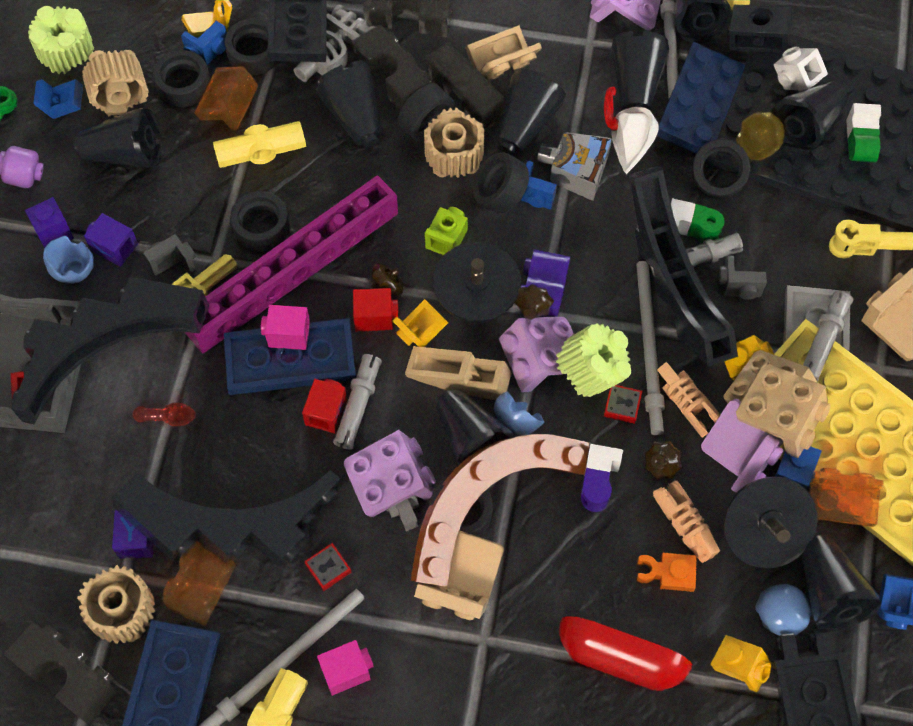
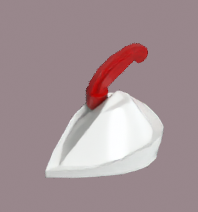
(631, 131)

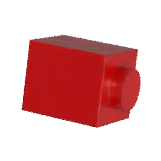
(374, 309)
(325, 405)

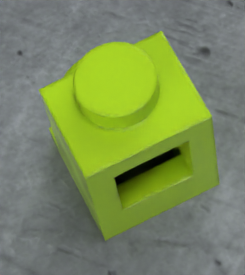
(446, 230)

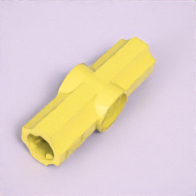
(259, 144)
(279, 701)

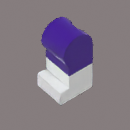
(596, 484)

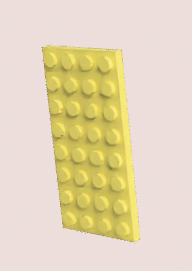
(864, 433)

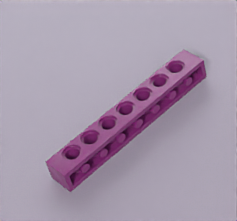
(295, 260)

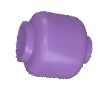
(20, 166)

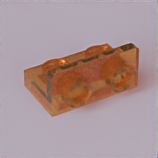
(227, 96)
(846, 497)
(197, 584)

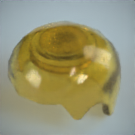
(761, 135)

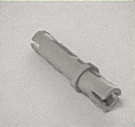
(712, 250)
(830, 325)
(362, 388)

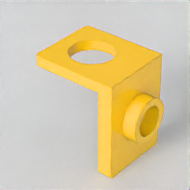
(199, 22)

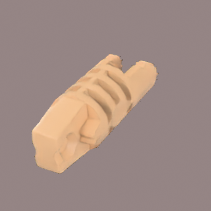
(687, 397)
(687, 521)

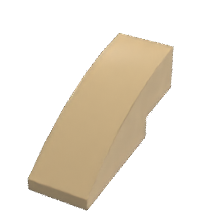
(459, 372)

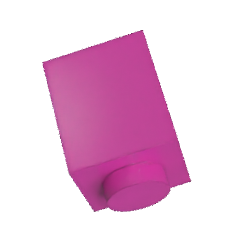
(286, 327)
(345, 667)

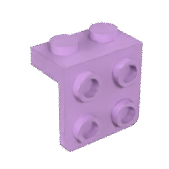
(639, 11)
(533, 348)
(741, 447)
(389, 473)

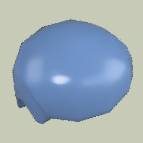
(67, 260)
(515, 416)
(784, 609)

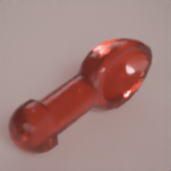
(173, 414)

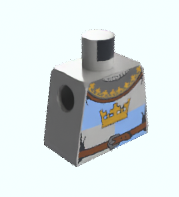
(577, 162)

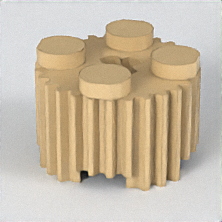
(114, 81)
(454, 144)
(128, 619)

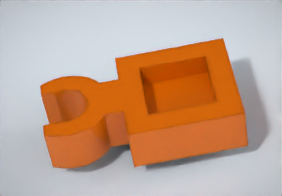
(674, 571)

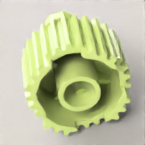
(60, 38)
(595, 359)

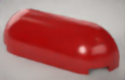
(622, 654)

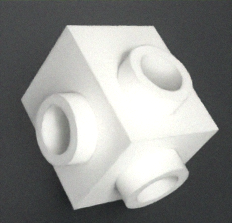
(800, 68)

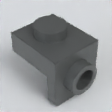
(168, 253)
(740, 283)

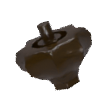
(386, 278)
(534, 301)
(663, 460)

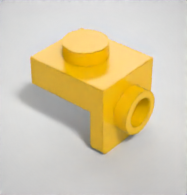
(420, 325)
(745, 350)
(742, 662)

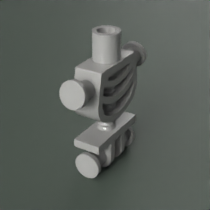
(343, 28)

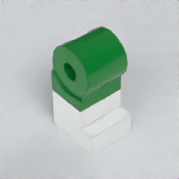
(863, 132)
(697, 220)

